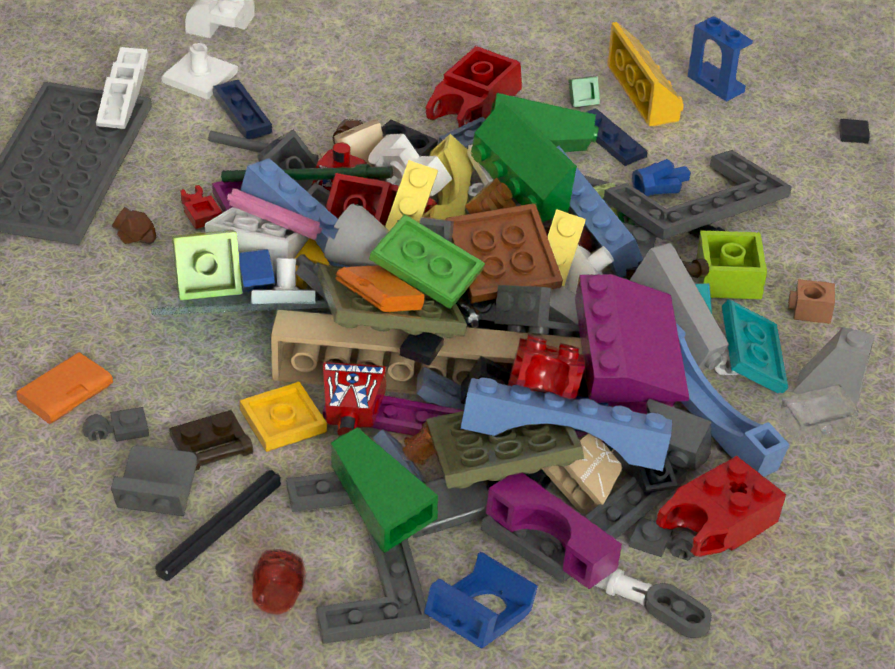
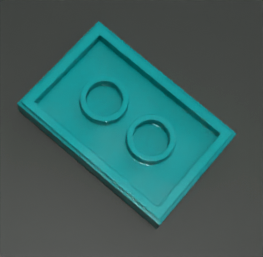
(754, 347)

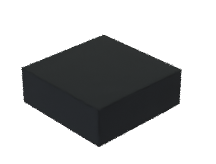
(854, 131)
(422, 347)

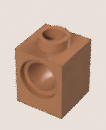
(813, 301)

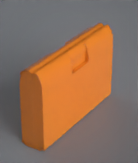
(381, 288)
(64, 387)

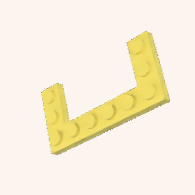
(416, 190)

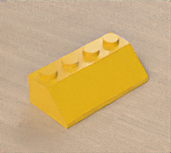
(642, 78)

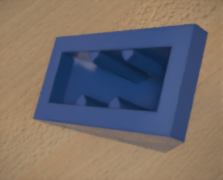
(256, 270)

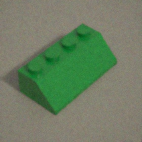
(524, 161)

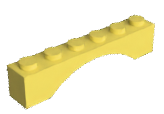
(455, 194)

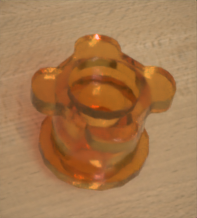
(419, 446)

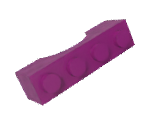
(524, 504)

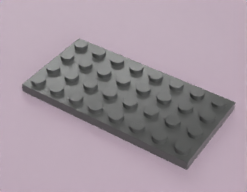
(62, 163)

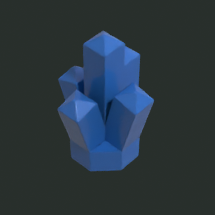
(660, 178)

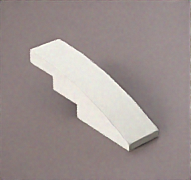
(122, 88)

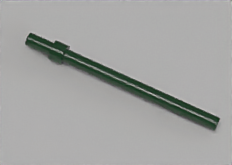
(359, 170)

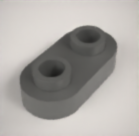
(680, 610)

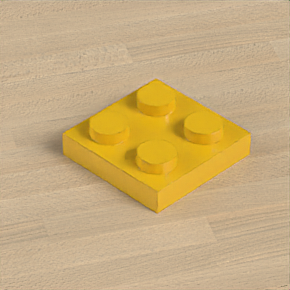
(283, 416)

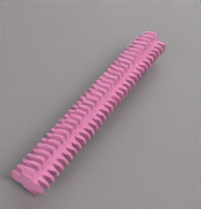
(274, 214)

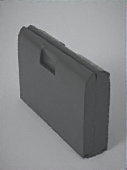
(456, 505)

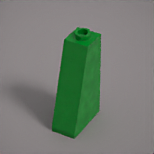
(562, 126)
(382, 489)

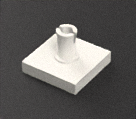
(199, 72)
(286, 286)

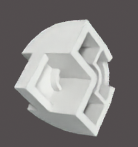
(207, 15)
(396, 151)

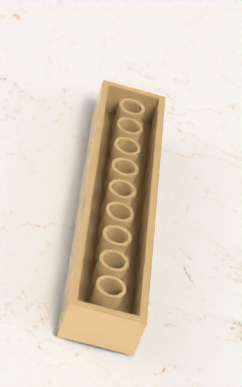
(308, 339)

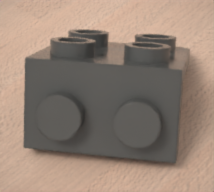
(528, 308)
(155, 480)

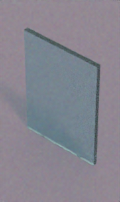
(236, 307)

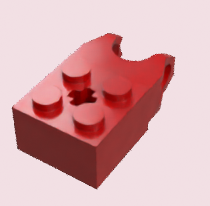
(473, 84)
(372, 194)
(547, 367)
(724, 507)

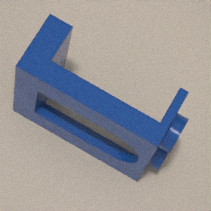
(730, 41)
(469, 618)

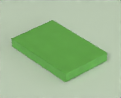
(427, 261)

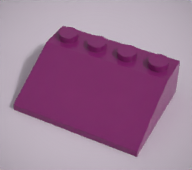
(629, 341)

